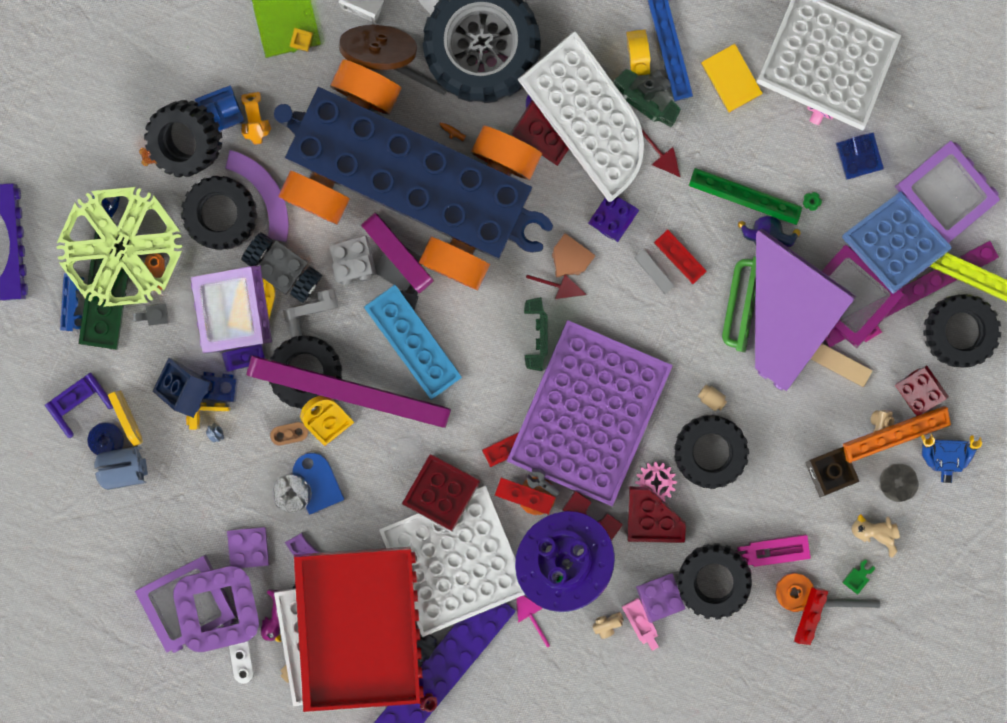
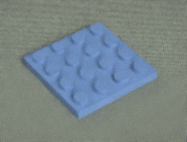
(896, 242)

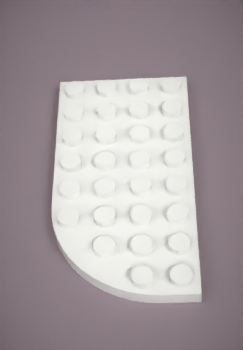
(588, 114)

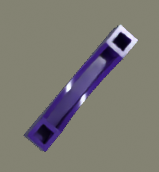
(12, 279)

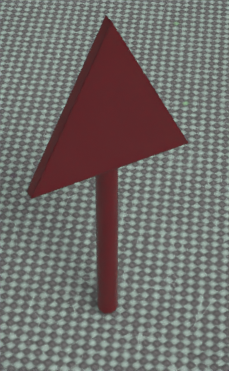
(666, 161)
(566, 288)

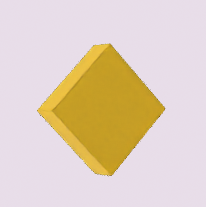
(301, 40)

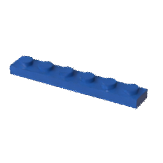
(670, 49)

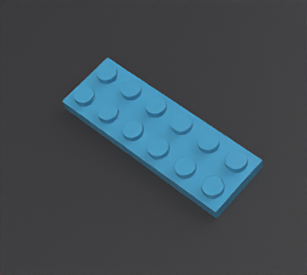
(412, 341)

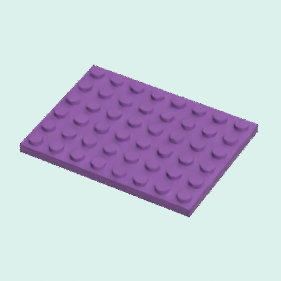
(589, 413)

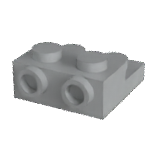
(352, 260)

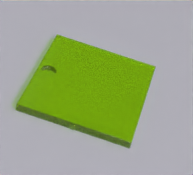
(277, 22)

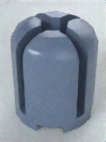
(120, 468)

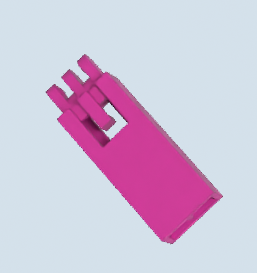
(781, 550)

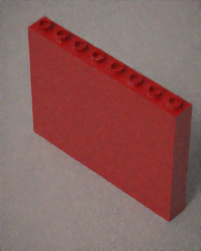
(358, 629)

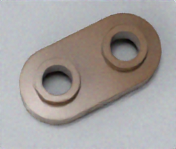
(289, 433)

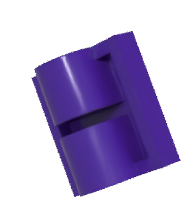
(613, 218)

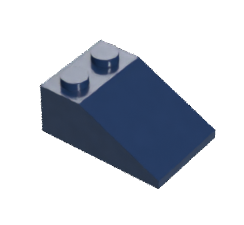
(181, 388)

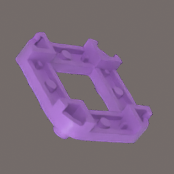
(222, 636)

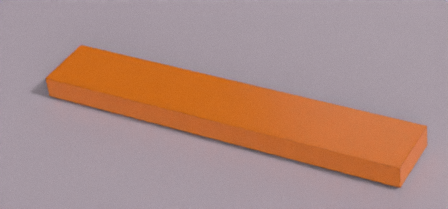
(896, 434)

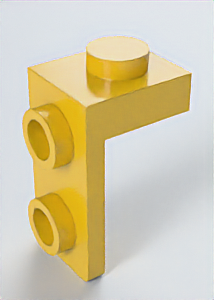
(194, 423)

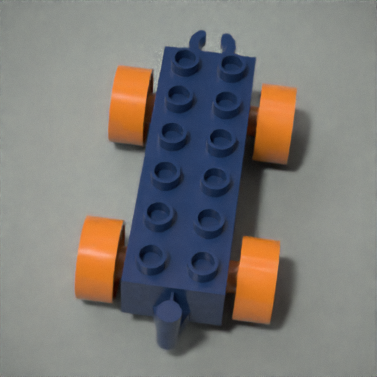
(410, 174)

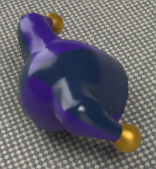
(771, 226)

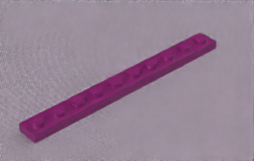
(930, 283)

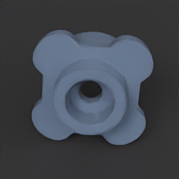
(215, 433)

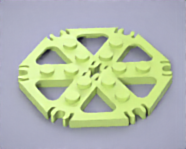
(102, 247)

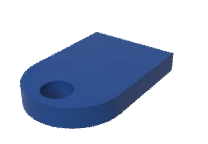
(321, 480)

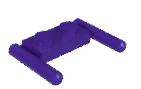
(73, 397)

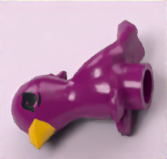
(270, 627)

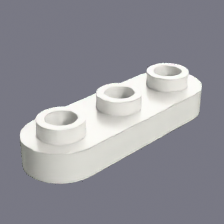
(241, 664)

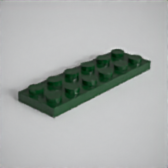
(103, 324)

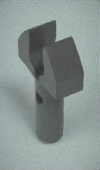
(541, 482)

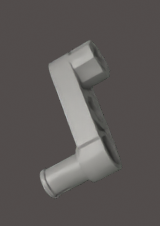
(326, 302)

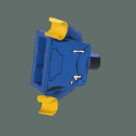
(948, 455)

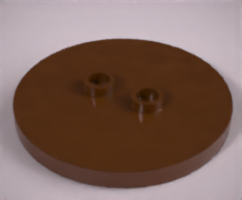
(378, 47)

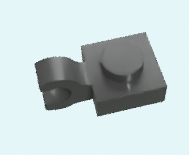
(155, 315)

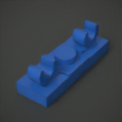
(69, 303)

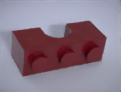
(579, 504)

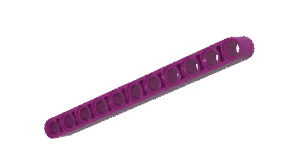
(348, 391)

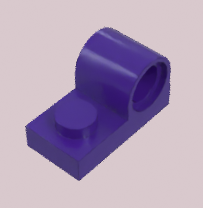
(241, 357)

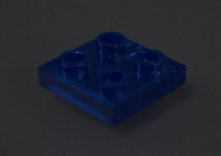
(859, 156)

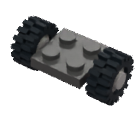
(281, 267)

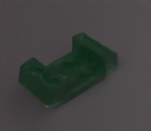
(649, 109)
(535, 307)

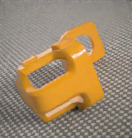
(255, 128)

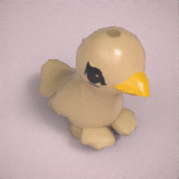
(882, 532)

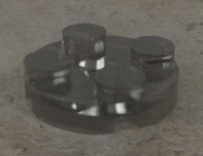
(299, 486)
(903, 492)

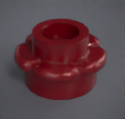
(431, 706)

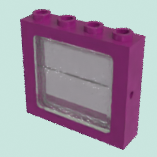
(872, 297)

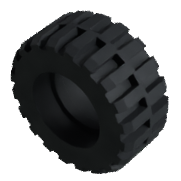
(163, 148)
(193, 212)
(987, 326)
(304, 345)
(737, 451)
(709, 606)

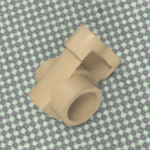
(882, 419)
(604, 626)

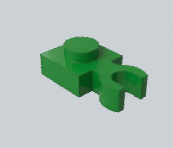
(856, 578)

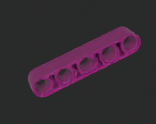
(397, 253)

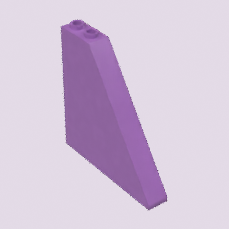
(793, 310)

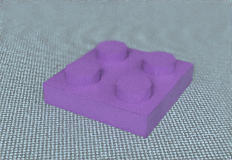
(248, 547)
(660, 597)

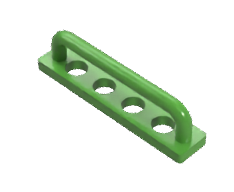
(741, 343)

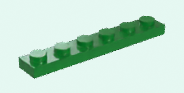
(745, 196)

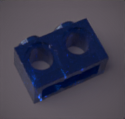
(216, 392)

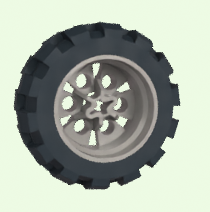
(463, 80)

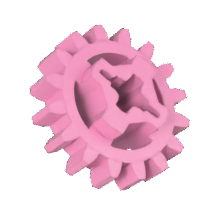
(664, 482)

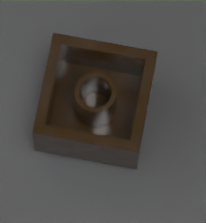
(831, 472)

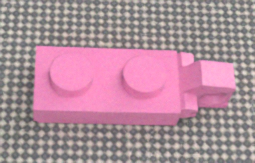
(637, 617)

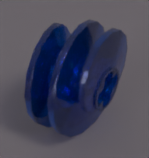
(97, 434)

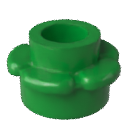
(807, 201)

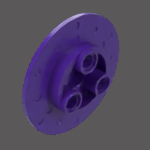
(587, 573)

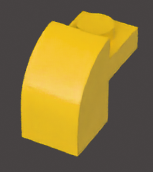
(638, 52)

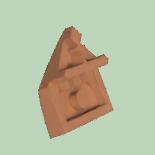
(570, 257)

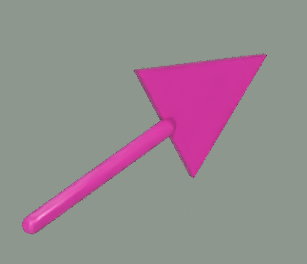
(527, 608)

